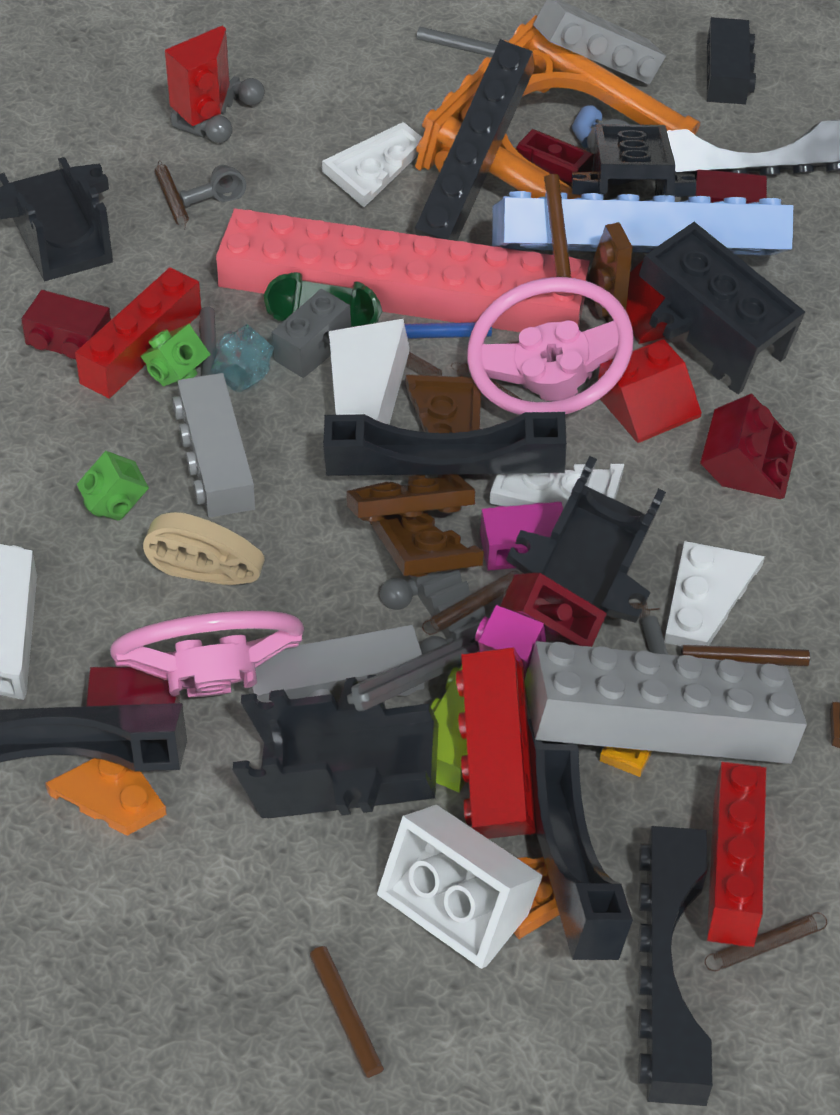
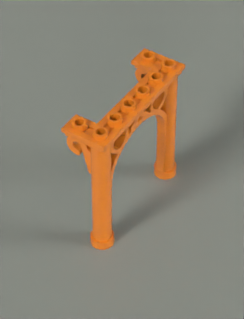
(552, 69)

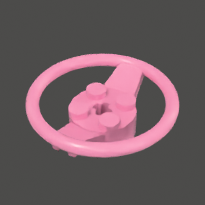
(531, 360)
(208, 668)

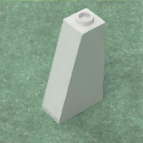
(368, 368)
(17, 604)

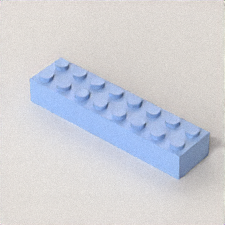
(741, 227)

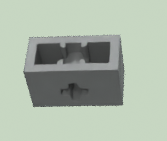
(303, 337)

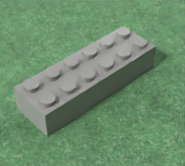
(663, 703)

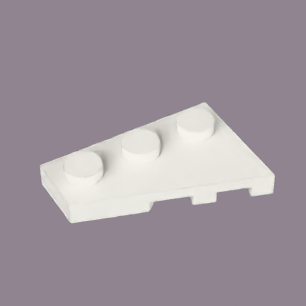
(373, 163)
(551, 487)
(706, 591)

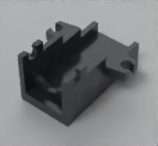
(633, 154)
(61, 218)
(720, 302)
(592, 548)
(337, 757)

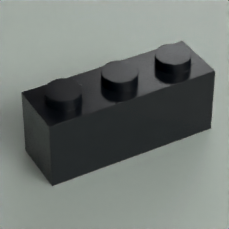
(730, 61)

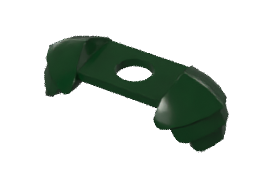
(290, 292)

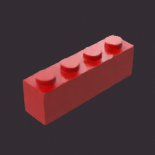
(116, 350)
(496, 744)
(737, 855)

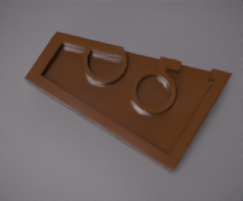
(612, 266)
(445, 403)
(443, 493)
(422, 547)

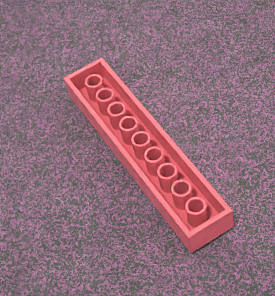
(404, 270)

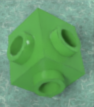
(174, 355)
(112, 486)

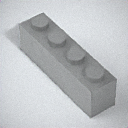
(599, 40)
(215, 445)
(326, 664)

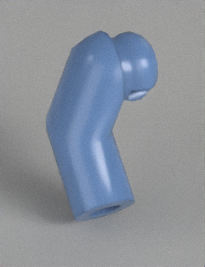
(584, 122)

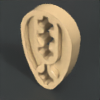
(201, 550)

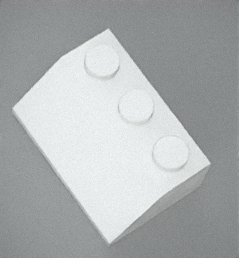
(457, 883)

